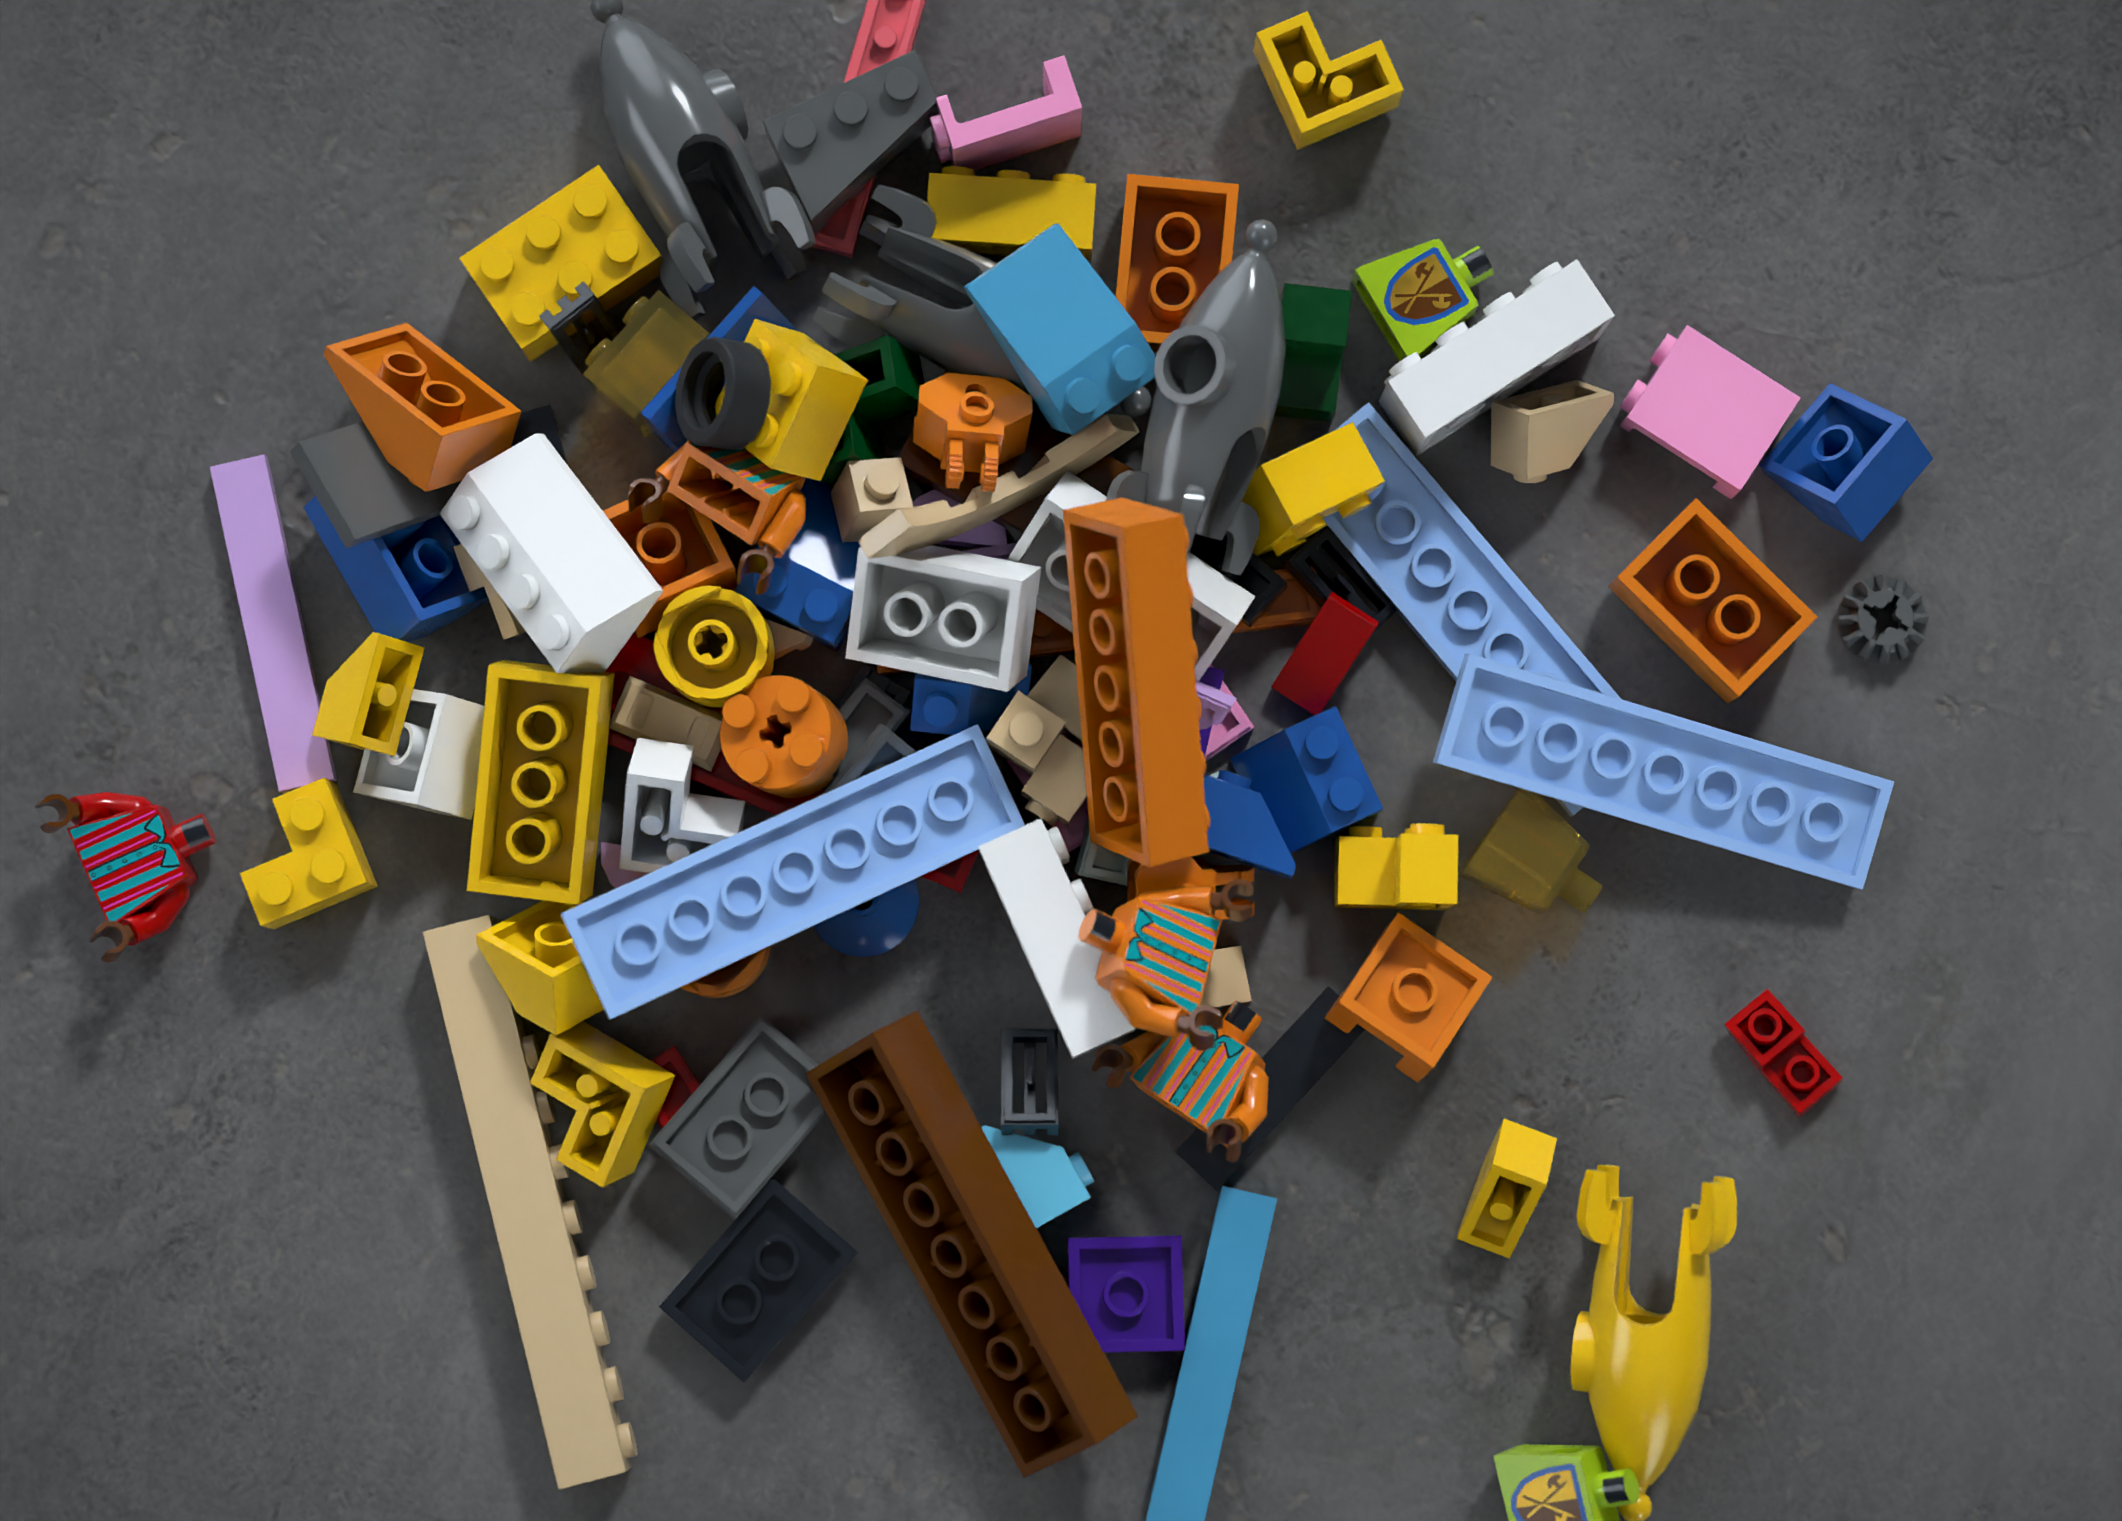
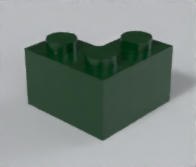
(1315, 342)
(889, 393)

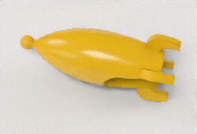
(1640, 1364)

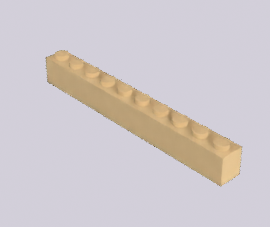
(531, 1212)

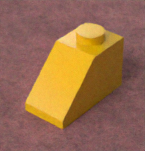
(370, 695)
(1507, 1188)

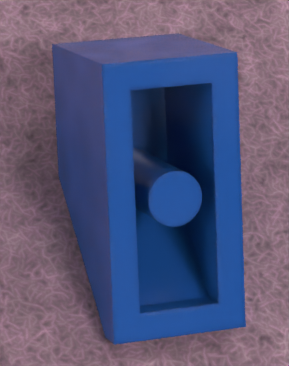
(954, 706)
(1244, 826)

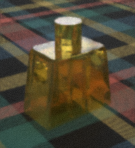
(1532, 857)

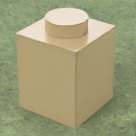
(868, 495)
(1025, 733)
(1057, 784)

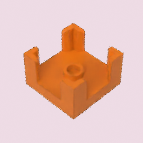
(1410, 995)

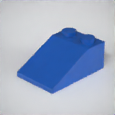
(814, 577)

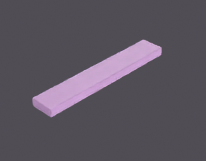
(272, 621)

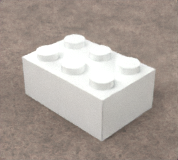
(945, 615)

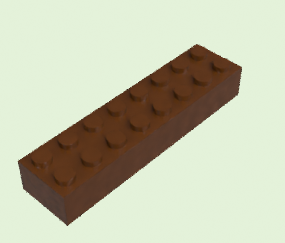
(971, 1245)

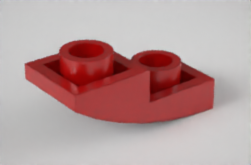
(1783, 1053)

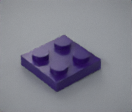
(1130, 1290)

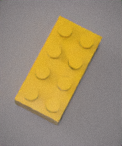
(540, 782)

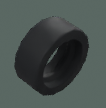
(744, 399)

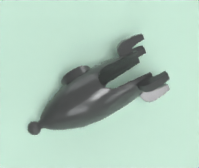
(682, 129)
(945, 336)
(1216, 404)

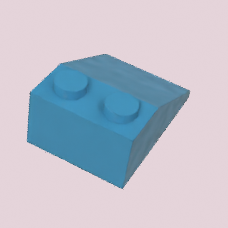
(1062, 330)

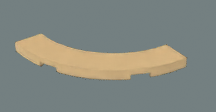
(935, 522)

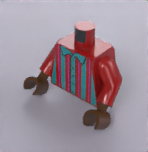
(132, 861)

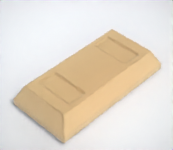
(662, 716)

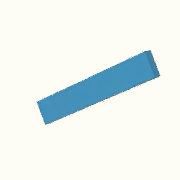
(1211, 1356)

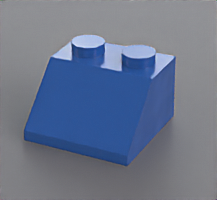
(1847, 461)
(1310, 780)

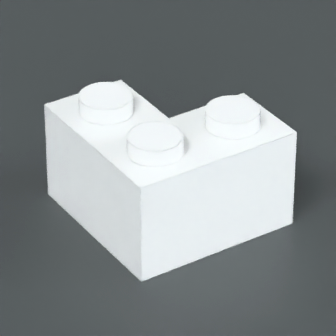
(662, 815)

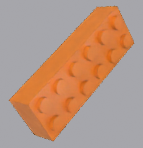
(1137, 680)

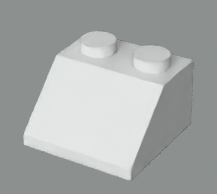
(433, 760)

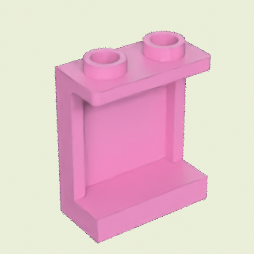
(1014, 129)
(1709, 408)

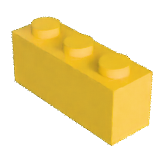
(1009, 209)

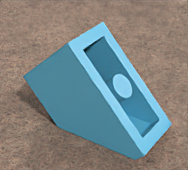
(1041, 1174)

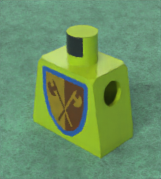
(1420, 294)
(1562, 1483)

